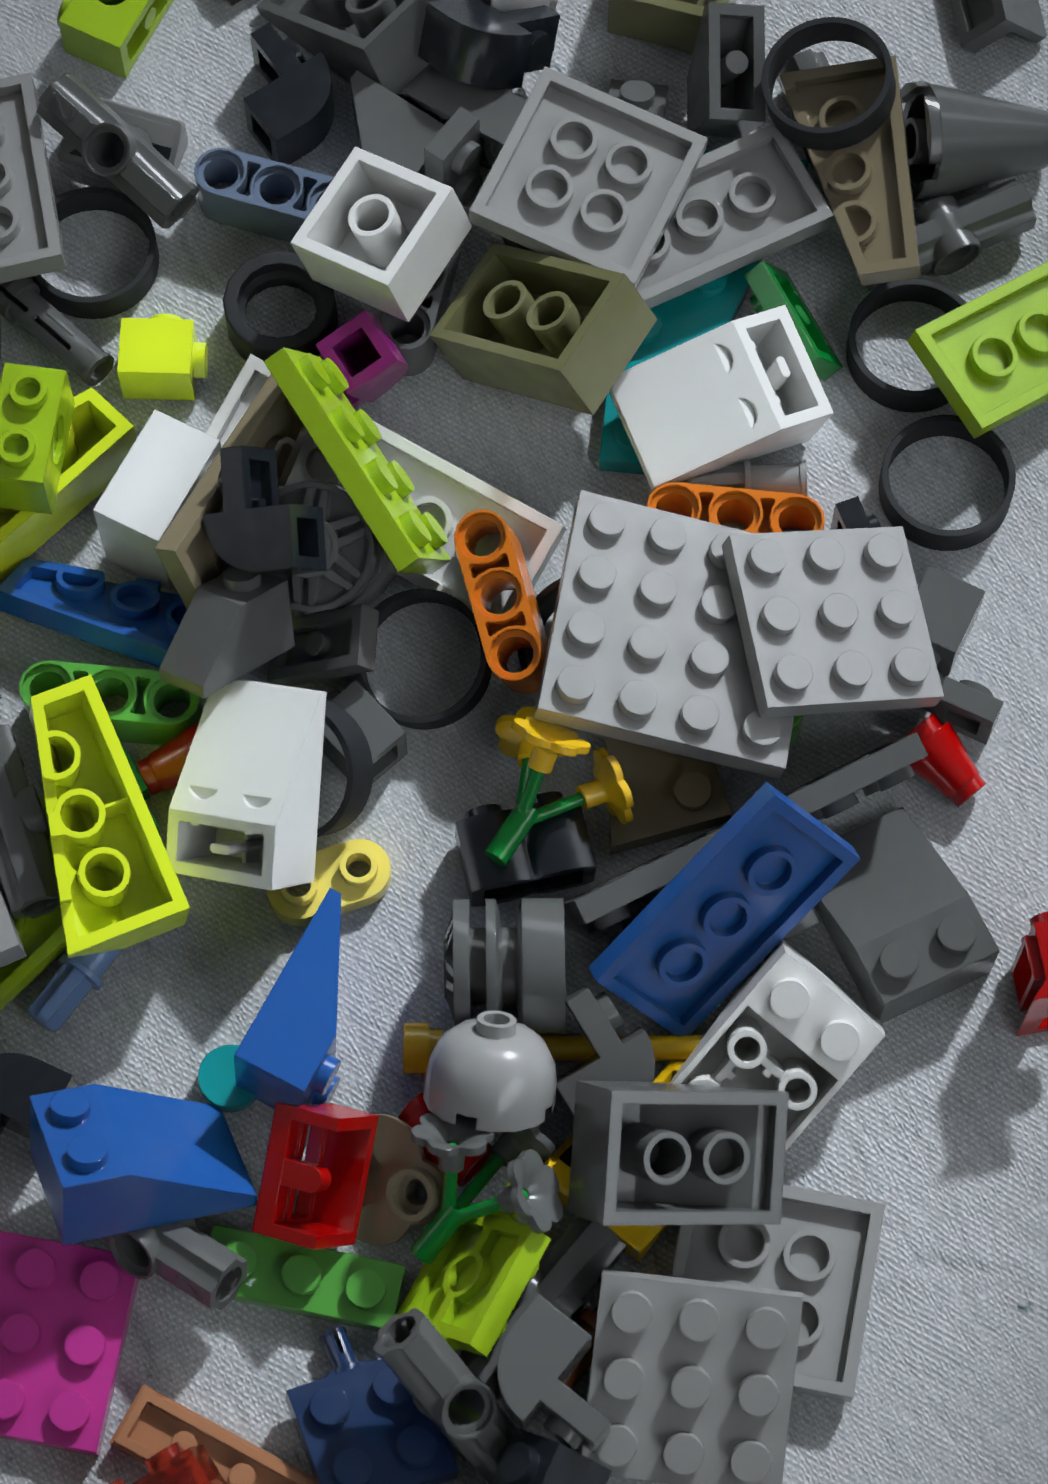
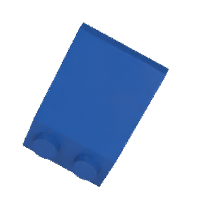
(293, 1037)
(132, 1160)

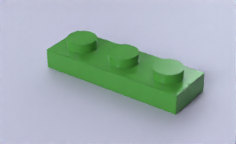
(315, 1282)

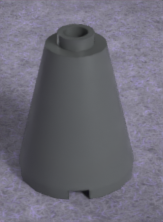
(968, 139)

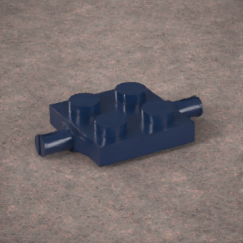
(365, 1426)

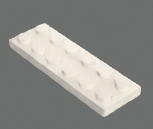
(439, 489)

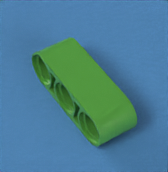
(145, 694)

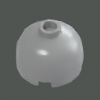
(491, 1073)

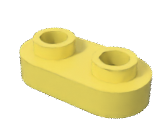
(332, 873)

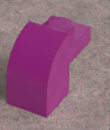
(364, 357)

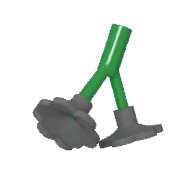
(531, 1187)

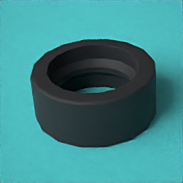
(270, 271)

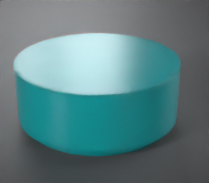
(218, 1081)

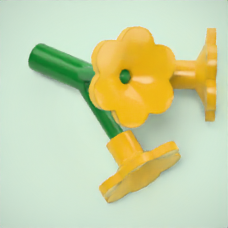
(537, 748)

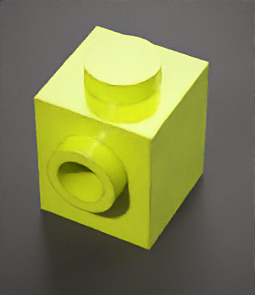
(160, 358)

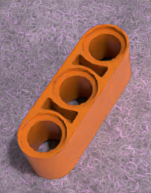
(755, 509)
(487, 578)

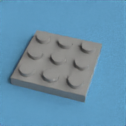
(587, 177)
(831, 621)
(819, 1249)
(693, 1378)

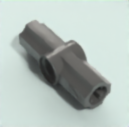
(91, 130)
(957, 231)
(25, 855)
(182, 1258)
(563, 1279)
(433, 1377)

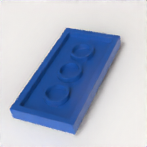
(724, 911)

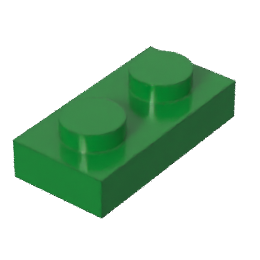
(774, 289)

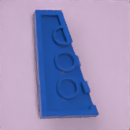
(78, 602)

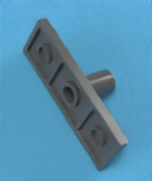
(820, 797)

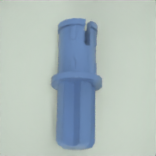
(69, 988)

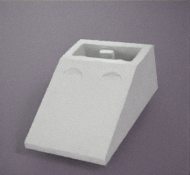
(721, 398)
(251, 788)
(787, 1034)

